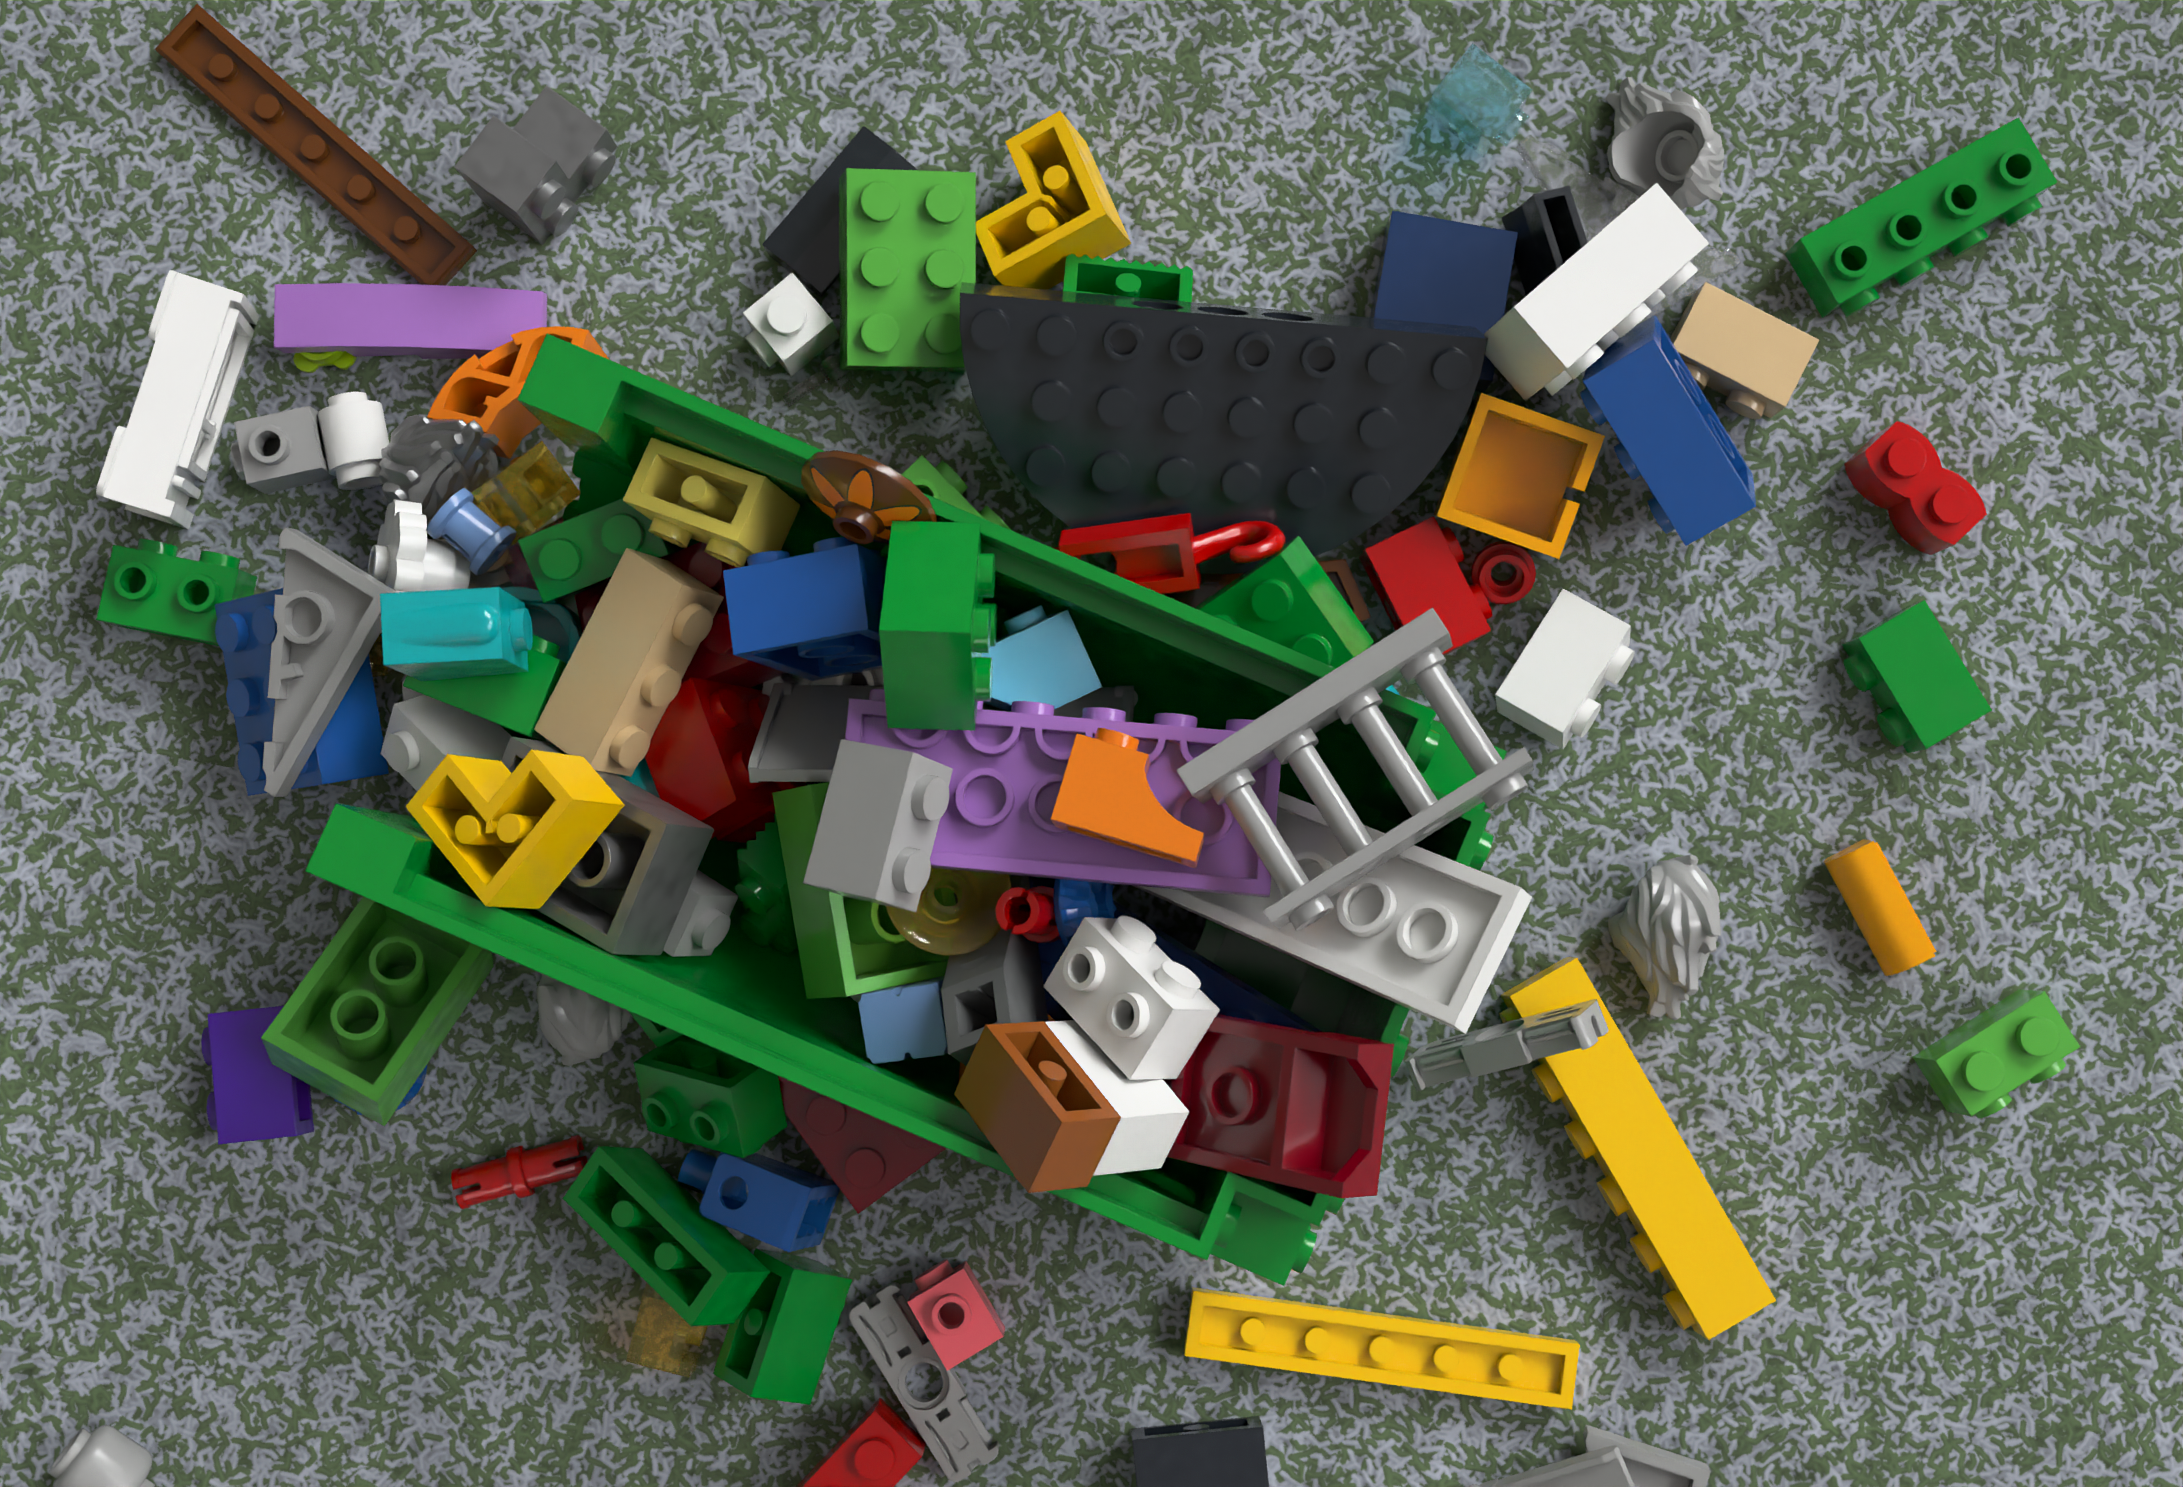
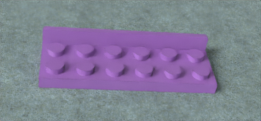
(1011, 777)

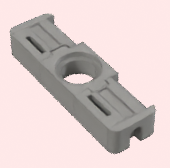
(1507, 1044)
(944, 1420)

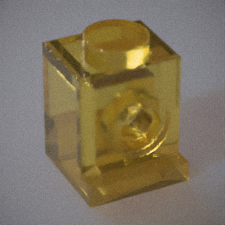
(526, 491)
(664, 1338)

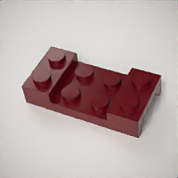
(1286, 1106)

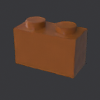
(1036, 1106)

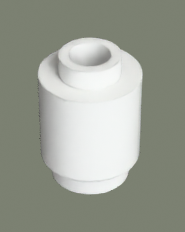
(353, 439)

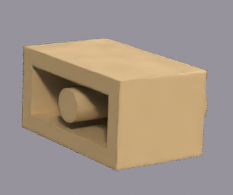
(1741, 351)

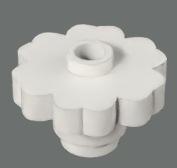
(411, 561)

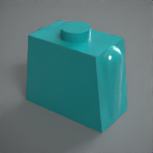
(455, 633)

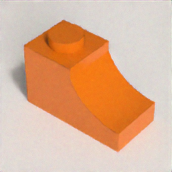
(1111, 800)

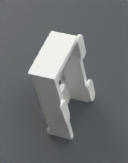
(182, 399)

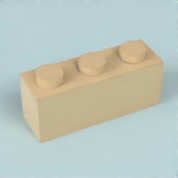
(629, 663)

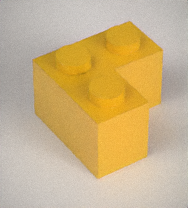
(1059, 215)
(518, 829)

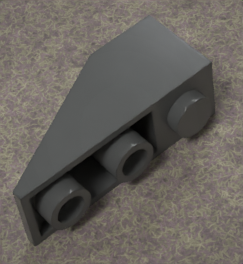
(992, 987)

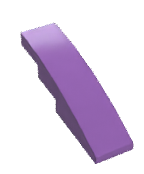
(402, 318)

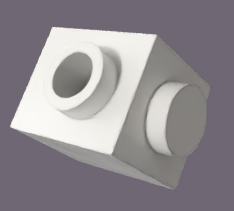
(789, 326)

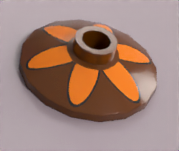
(862, 495)

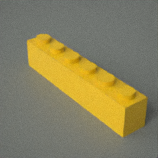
(1643, 1163)

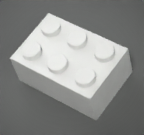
(1595, 296)

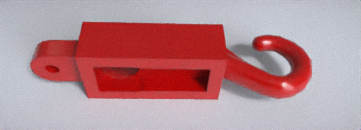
(1165, 552)

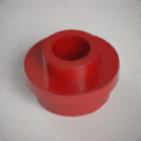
(1517, 585)

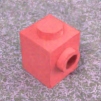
(954, 1312)

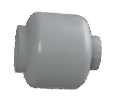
(102, 1460)

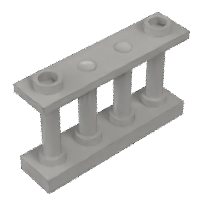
(1353, 696)

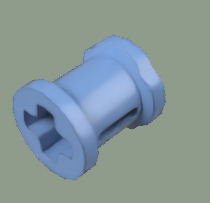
(471, 531)

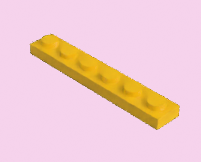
(1381, 1348)

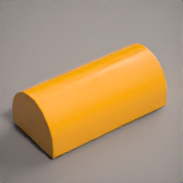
(1880, 907)

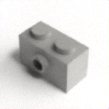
(879, 825)

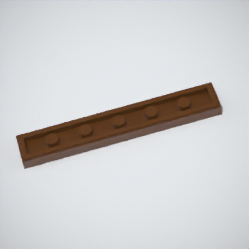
(315, 149)

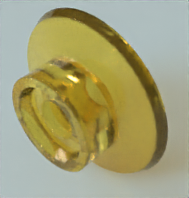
(956, 927)

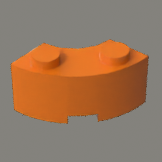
(491, 385)

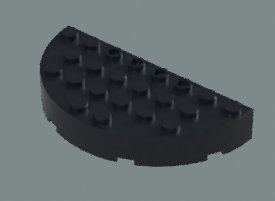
(1214, 409)

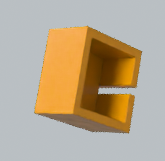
(1514, 475)

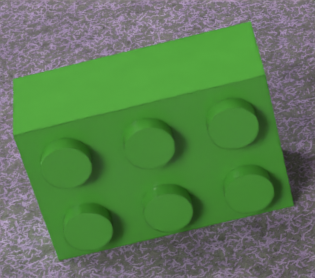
(902, 267)
(842, 940)
(375, 1008)

